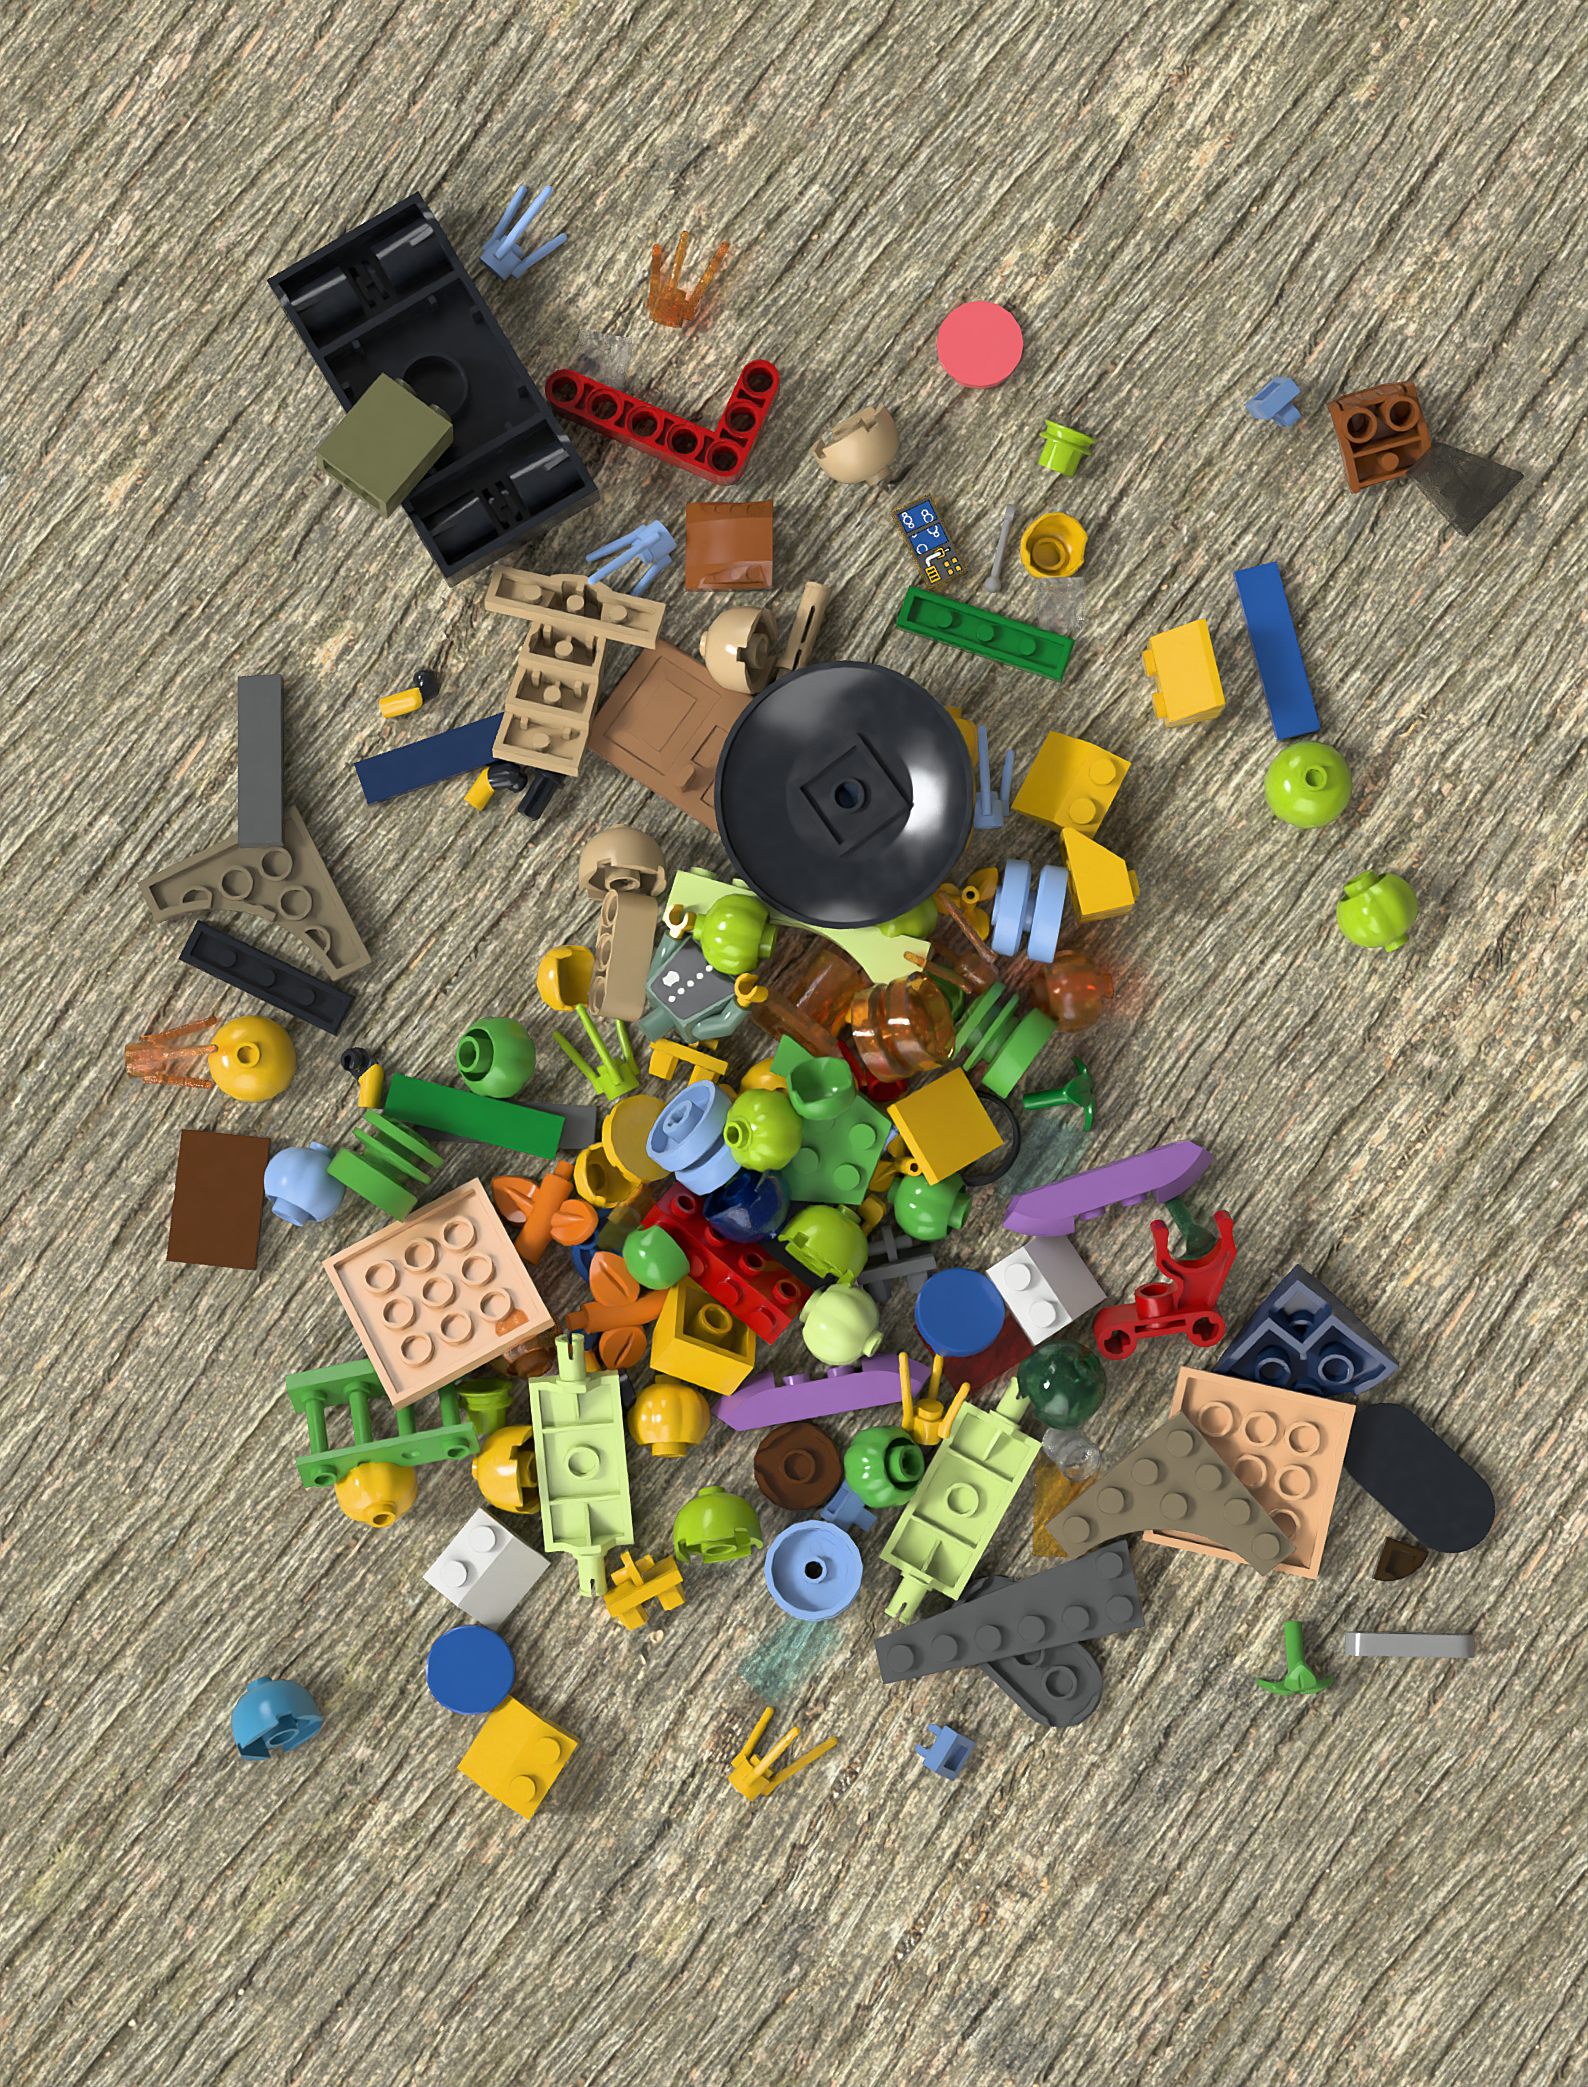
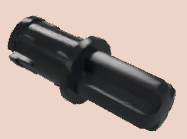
(540, 793)

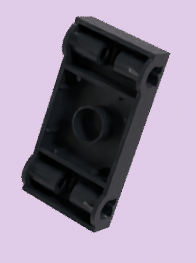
(407, 308)

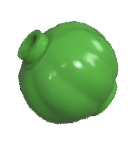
(496, 1057)
(927, 1210)
(884, 1466)

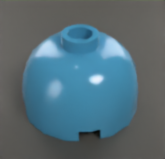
(272, 1716)

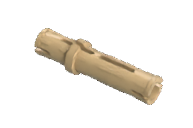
(814, 599)

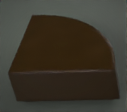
(1397, 1560)

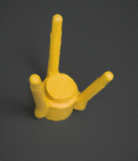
(927, 1420)
(753, 1774)

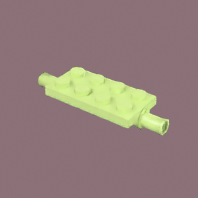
(581, 1462)
(959, 1502)

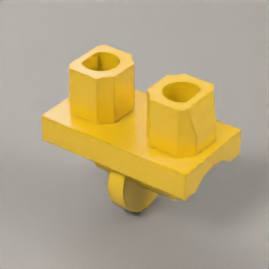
(667, 1055)
(640, 1582)

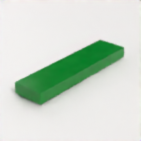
(985, 634)
(474, 1116)

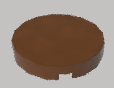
(797, 1466)

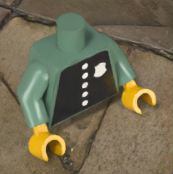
(690, 992)

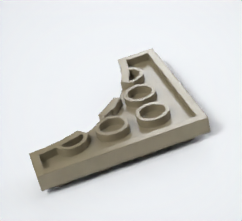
(273, 883)
(1172, 1485)

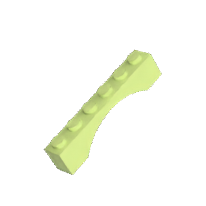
(876, 953)

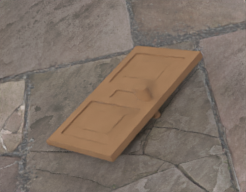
(669, 728)

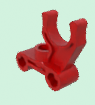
(1173, 1306)

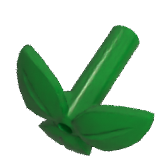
(1077, 1091)

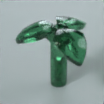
(1198, 1239)

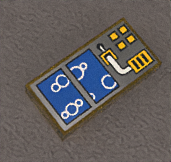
(929, 542)

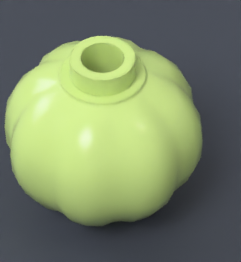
(841, 1324)

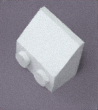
(1045, 1286)
(486, 1569)

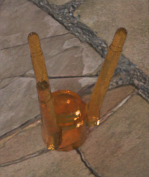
(669, 304)
(974, 970)
(147, 1059)

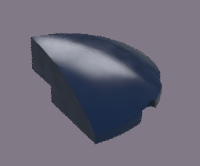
(1307, 1343)

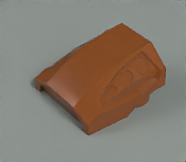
(1379, 433)
(729, 546)

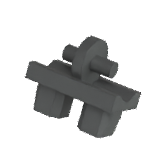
(894, 1259)

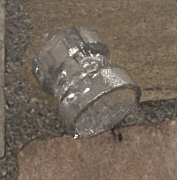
(1072, 1452)

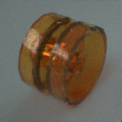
(903, 1027)

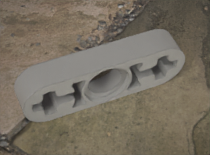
(1409, 1644)

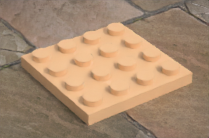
(433, 1292)
(1280, 1448)

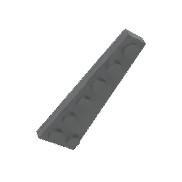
(1049, 1609)

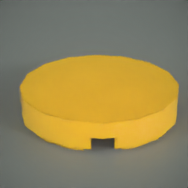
(626, 1136)

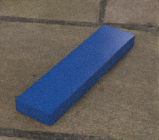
(1276, 651)

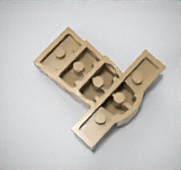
(562, 660)

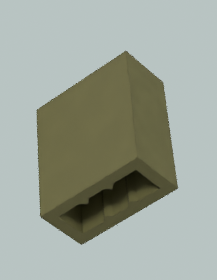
(385, 444)

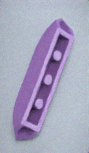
(1052, 1206)
(761, 1404)

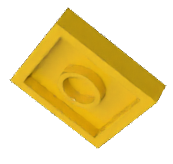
(945, 1126)

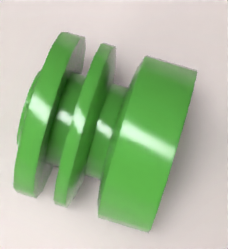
(1001, 1038)
(386, 1164)

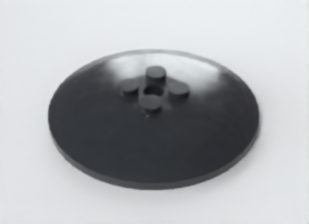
(784, 780)

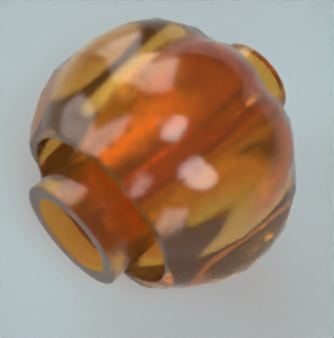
(1071, 991)
(532, 1354)

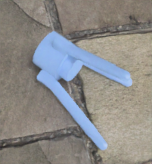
(502, 253)
(647, 543)
(988, 809)

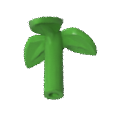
(1299, 1676)

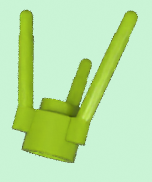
(615, 1076)

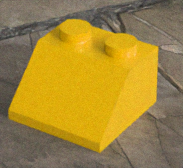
(1184, 675)
(1070, 785)
(1096, 878)
(701, 1340)
(518, 1755)

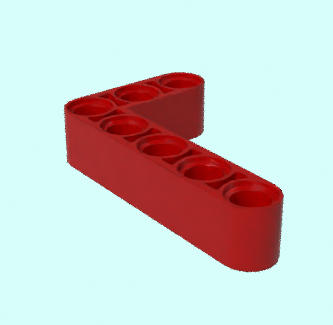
(671, 427)

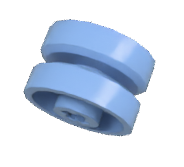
(1028, 910)
(691, 1138)
(788, 1561)

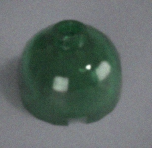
(1063, 1383)

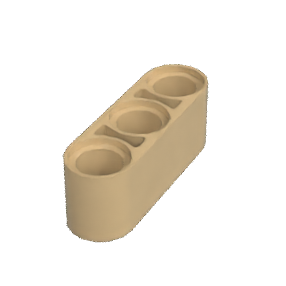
(623, 955)

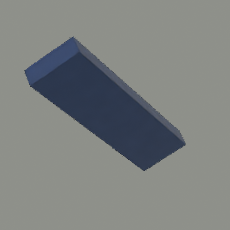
(429, 760)

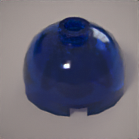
(750, 1206)

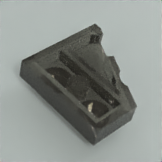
(1462, 484)

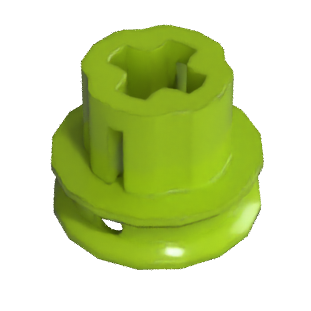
(1064, 448)
(485, 1402)

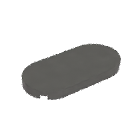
(1051, 1684)

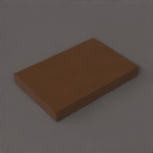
(218, 1200)

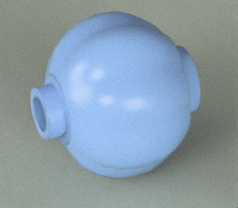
(301, 1186)

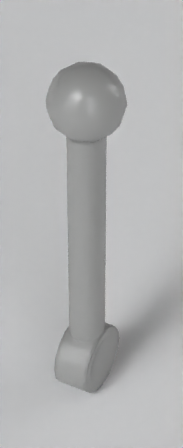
(993, 583)

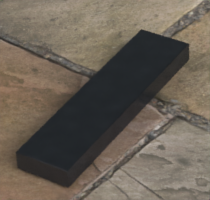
(267, 978)

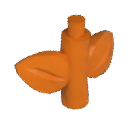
(543, 1211)
(617, 1311)

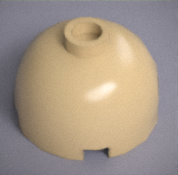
(860, 447)
(739, 648)
(622, 861)

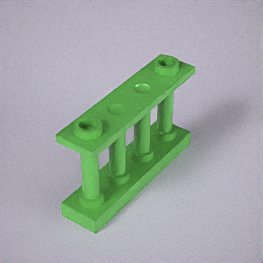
(355, 1384)

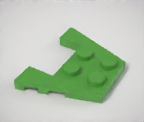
(835, 1154)

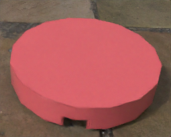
(979, 344)

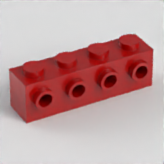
(732, 1272)

